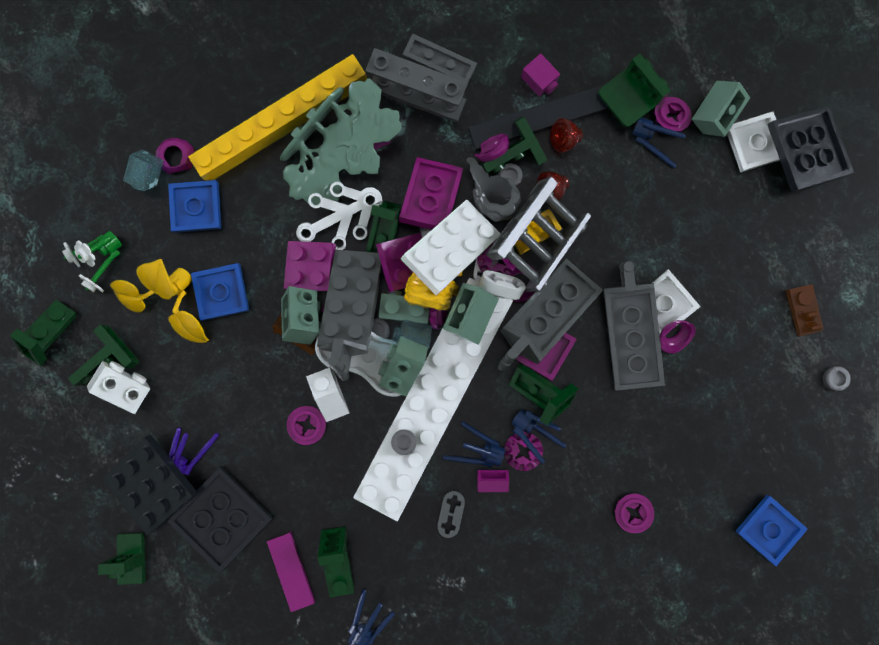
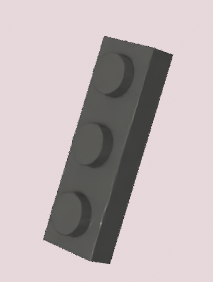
(439, 58)

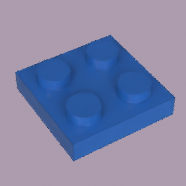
(194, 206)
(220, 292)
(771, 530)

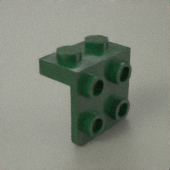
(634, 91)

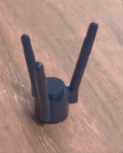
(645, 129)
(527, 421)
(492, 453)
(362, 634)

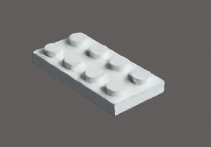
(450, 247)

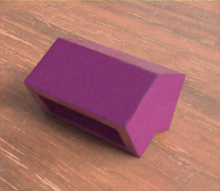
(493, 481)

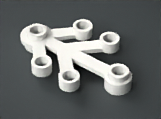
(342, 213)

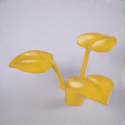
(156, 279)

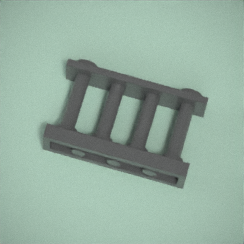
(417, 85)
(517, 230)

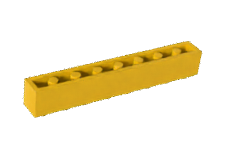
(274, 121)

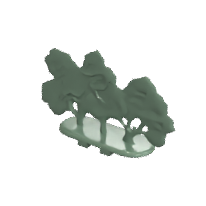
(346, 143)

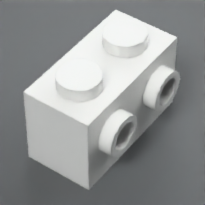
(118, 386)

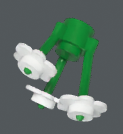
(105, 245)

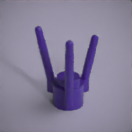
(181, 461)

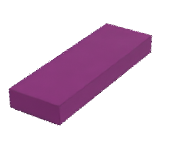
(291, 571)

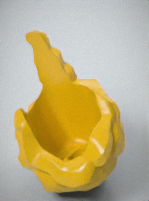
(419, 294)

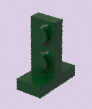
(517, 149)
(384, 223)
(43, 332)
(113, 349)
(543, 393)
(335, 560)
(129, 562)

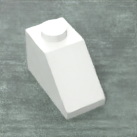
(328, 394)

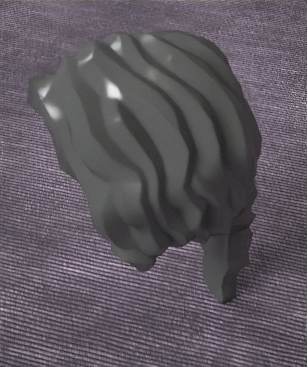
(493, 195)

